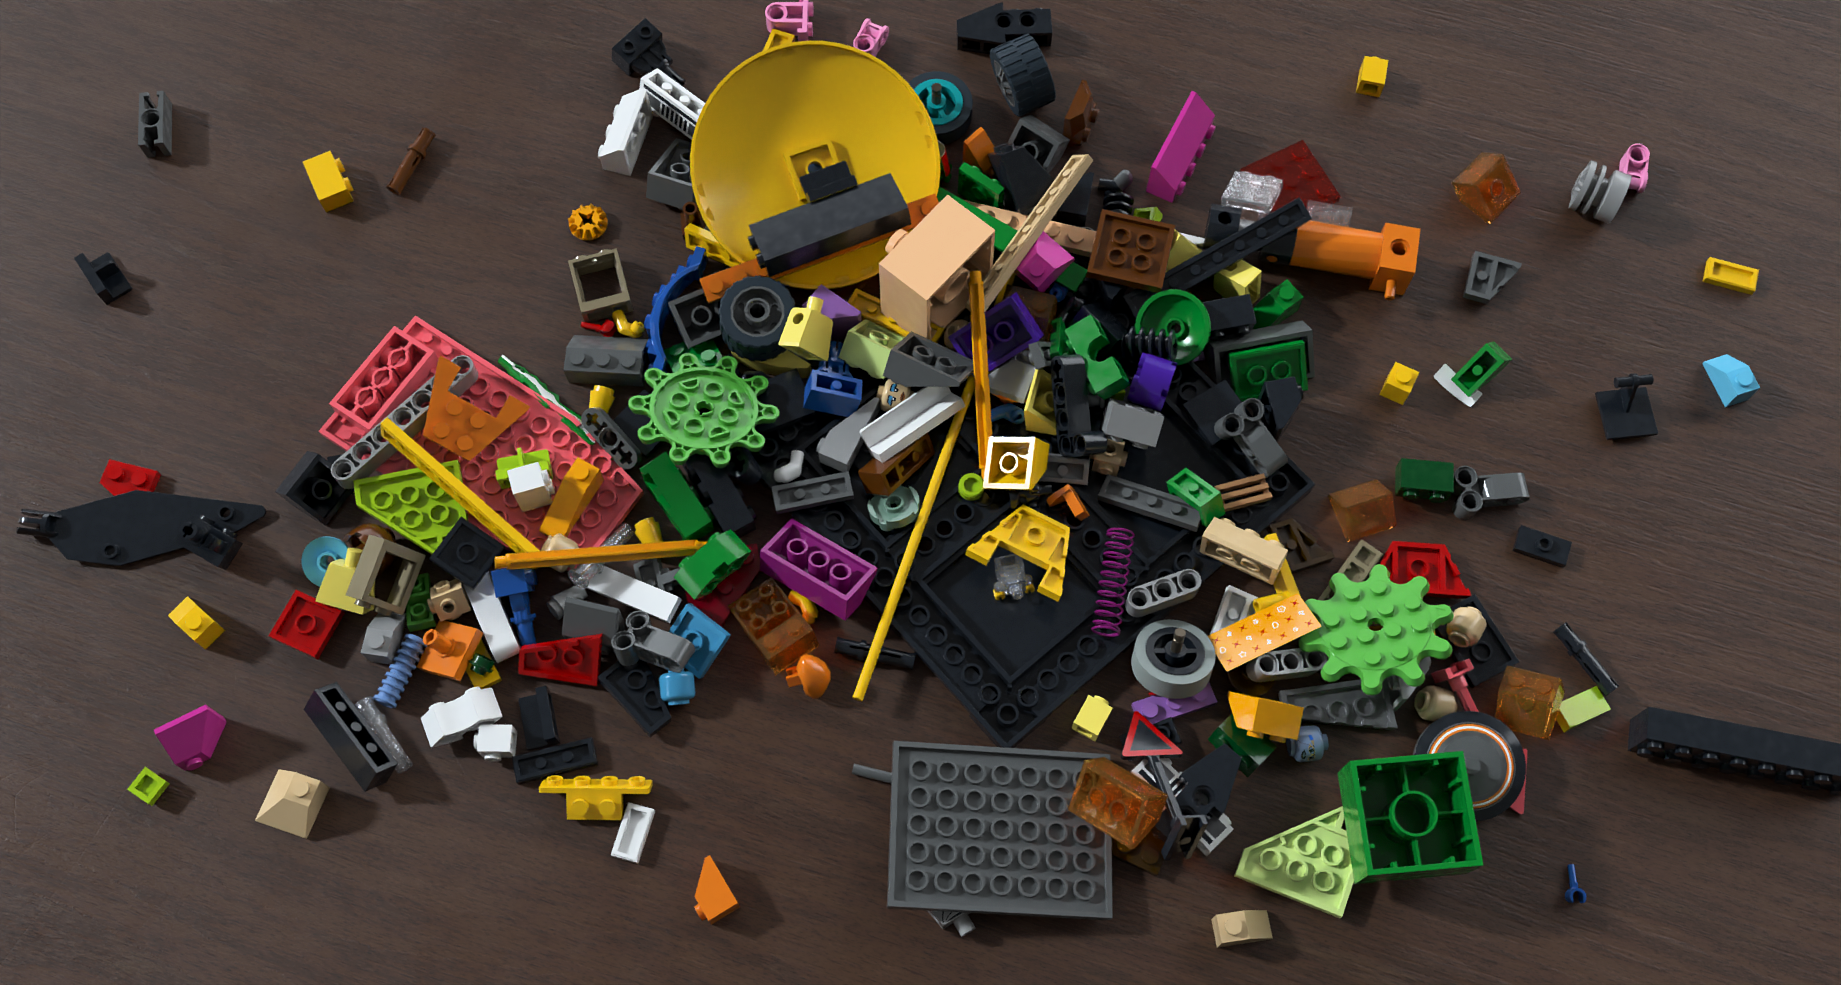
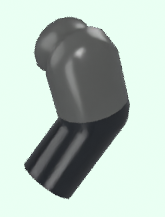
(1118, 183)

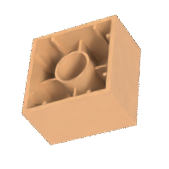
(930, 267)

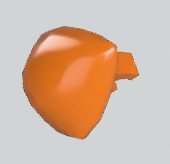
(811, 673)

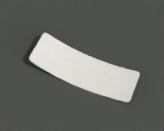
(1444, 377)

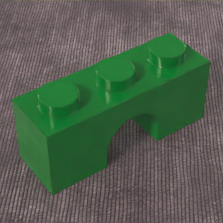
(1087, 339)

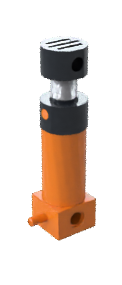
(1382, 257)

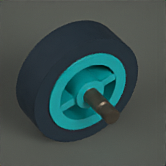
(946, 102)

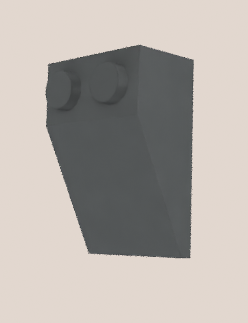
(671, 178)
(926, 364)

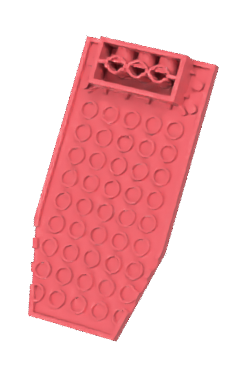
(408, 361)

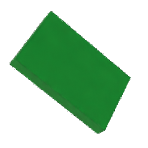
(1255, 366)

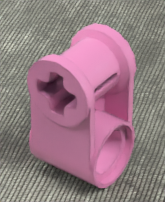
(871, 37)
(1637, 169)

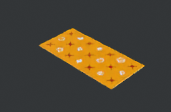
(1263, 632)

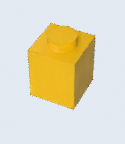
(1372, 76)
(1399, 383)

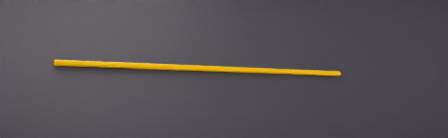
(917, 532)

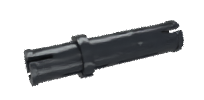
(1579, 650)
(886, 655)

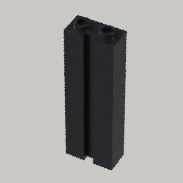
(829, 225)

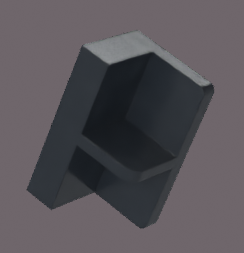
(104, 277)

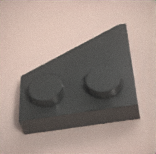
(1488, 276)

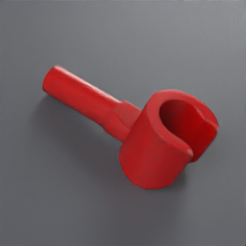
(606, 330)

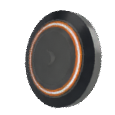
(1491, 757)

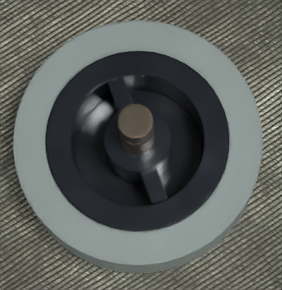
(1173, 659)

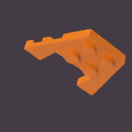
(458, 423)

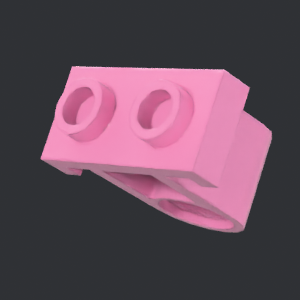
(792, 18)

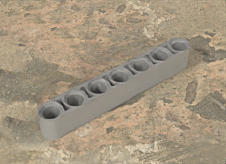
(408, 409)

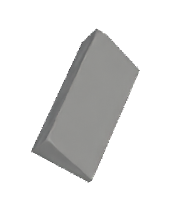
(1067, 469)

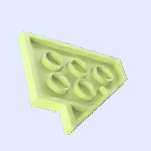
(1304, 864)

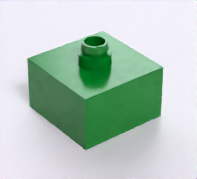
(1409, 817)

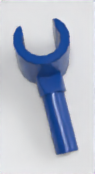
(1574, 886)

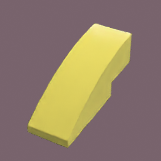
(781, 364)

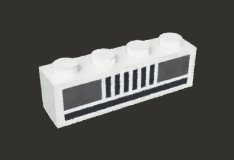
(672, 101)
(1216, 829)

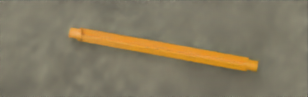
(980, 366)
(598, 554)

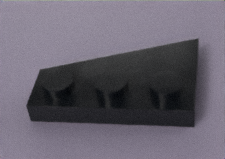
(637, 694)

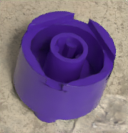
(1152, 381)

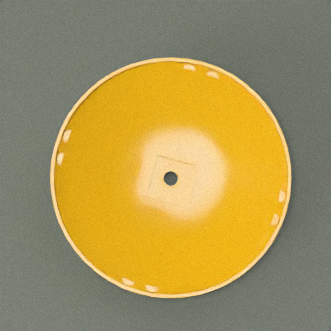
(802, 109)

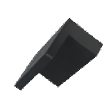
(827, 181)
(539, 719)

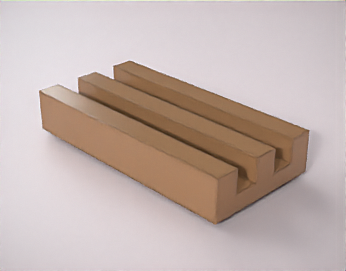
(1266, 496)

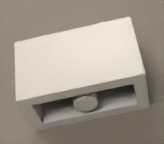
(531, 486)

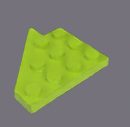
(411, 504)

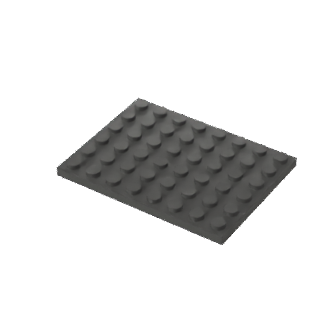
(994, 833)

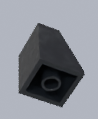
(1020, 175)

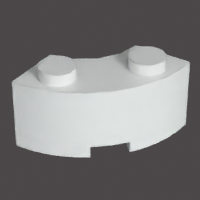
(450, 720)

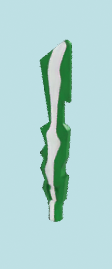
(532, 382)

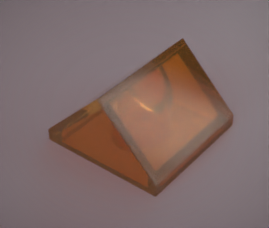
(1364, 509)

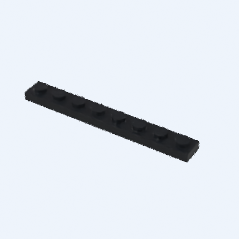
(1227, 252)

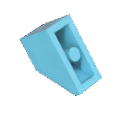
(1731, 379)

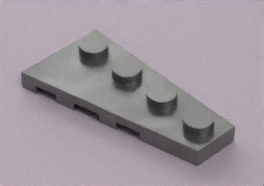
(1343, 705)

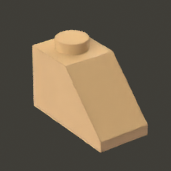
(1241, 927)

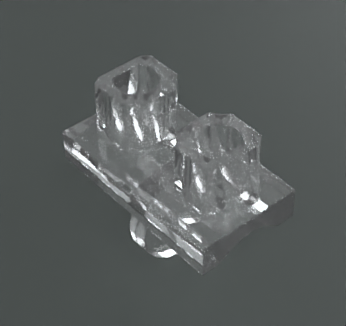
(1329, 213)

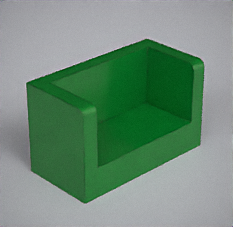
(1197, 494)

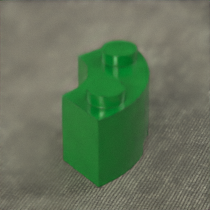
(712, 563)

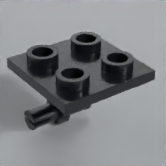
(1627, 410)

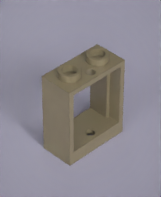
(602, 307)
(367, 571)

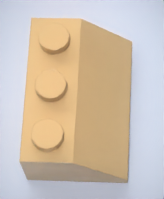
(1243, 549)

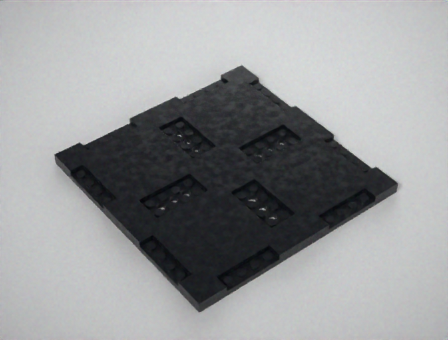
(1031, 654)

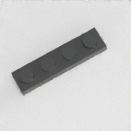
(1149, 502)

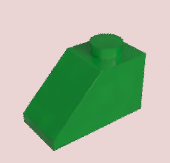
(1277, 305)
(1481, 368)

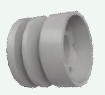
(1599, 192)

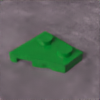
(1058, 339)

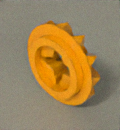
(588, 231)

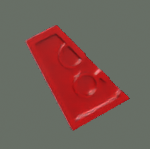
(564, 660)

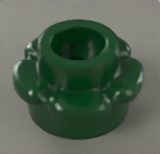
(481, 664)

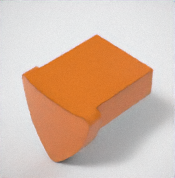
(1069, 495)

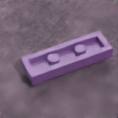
(1159, 708)

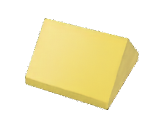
(1039, 407)

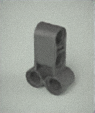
(1253, 437)
(1487, 491)
(651, 644)

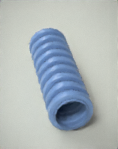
(400, 671)

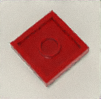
(306, 624)

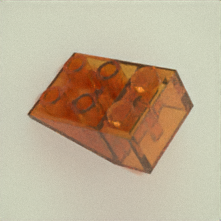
(774, 625)

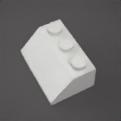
(626, 133)

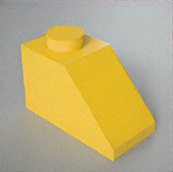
(196, 623)

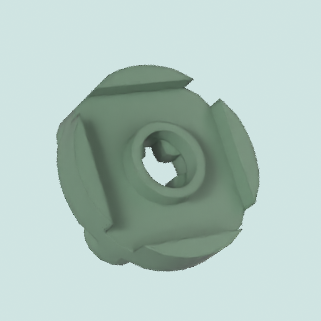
(897, 517)

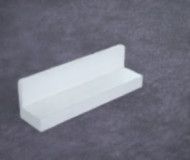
(910, 421)

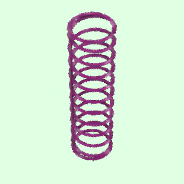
(1108, 625)

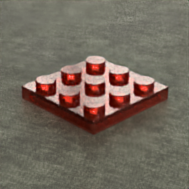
(1300, 175)

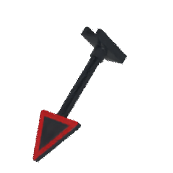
(1148, 743)

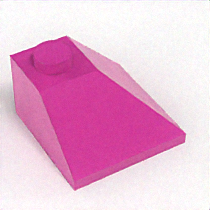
(1043, 263)
(192, 737)

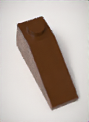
(888, 476)

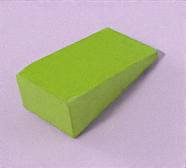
(1581, 708)

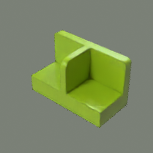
(519, 460)

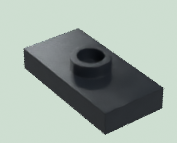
(1542, 546)

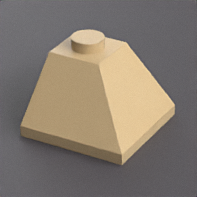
(293, 803)

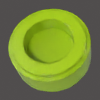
(971, 487)

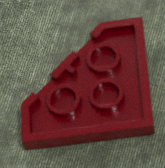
(729, 589)

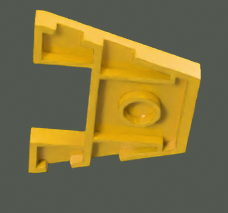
(1032, 538)

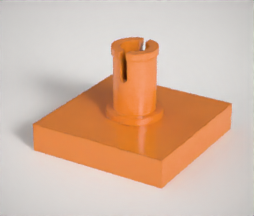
(449, 649)

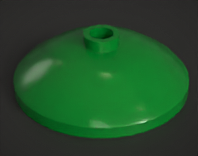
(1182, 308)

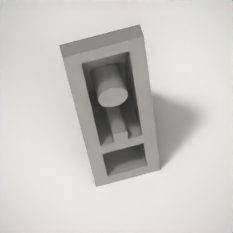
(845, 440)

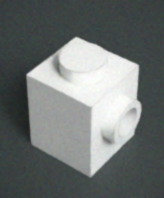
(496, 742)

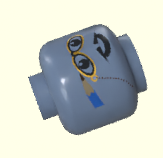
(1309, 745)

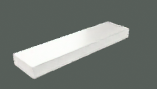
(635, 594)

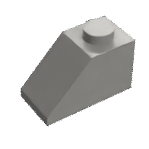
(383, 638)

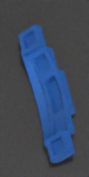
(655, 322)

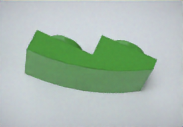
(417, 608)

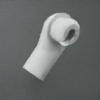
(792, 470)

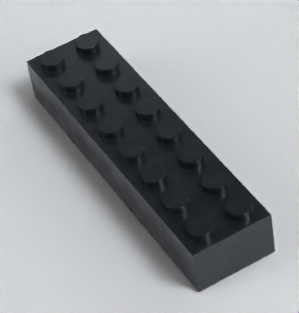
(1736, 749)

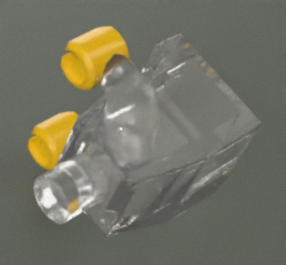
(1011, 577)

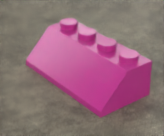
(1181, 149)

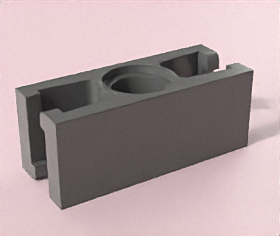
(155, 124)

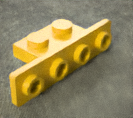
(595, 797)

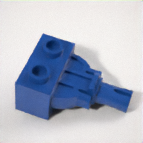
(832, 387)
(516, 585)

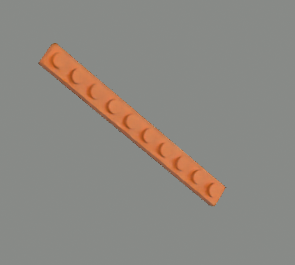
(717, 283)

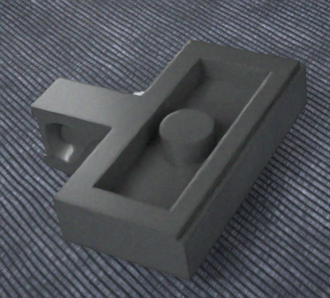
(652, 573)

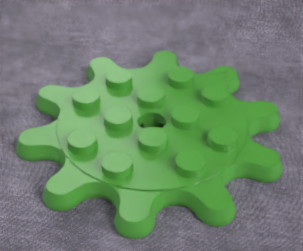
(681, 394)
(1383, 653)

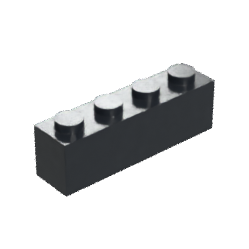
(350, 736)

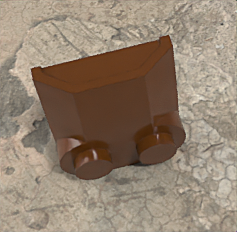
(1080, 116)

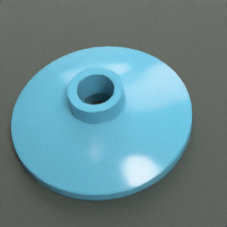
(316, 555)

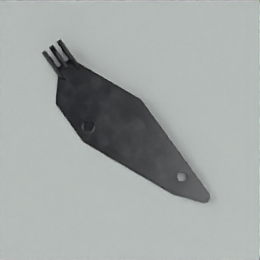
(131, 525)

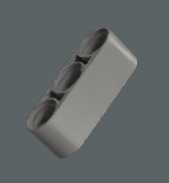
(1170, 583)
(1276, 669)

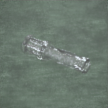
(585, 572)
(378, 723)

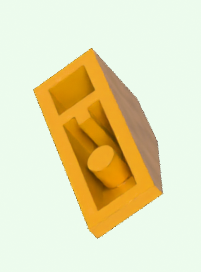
(572, 498)

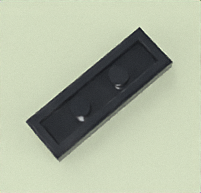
(554, 760)

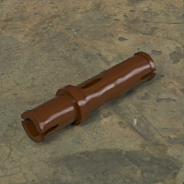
(415, 153)

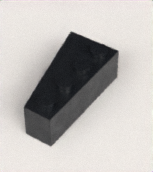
(720, 495)

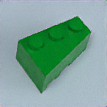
(676, 498)

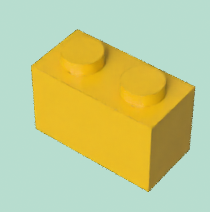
(327, 180)

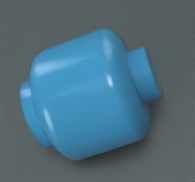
(677, 687)

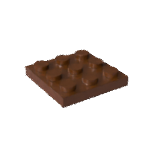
(1131, 251)

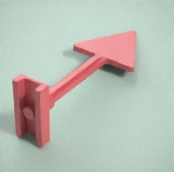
(1458, 683)

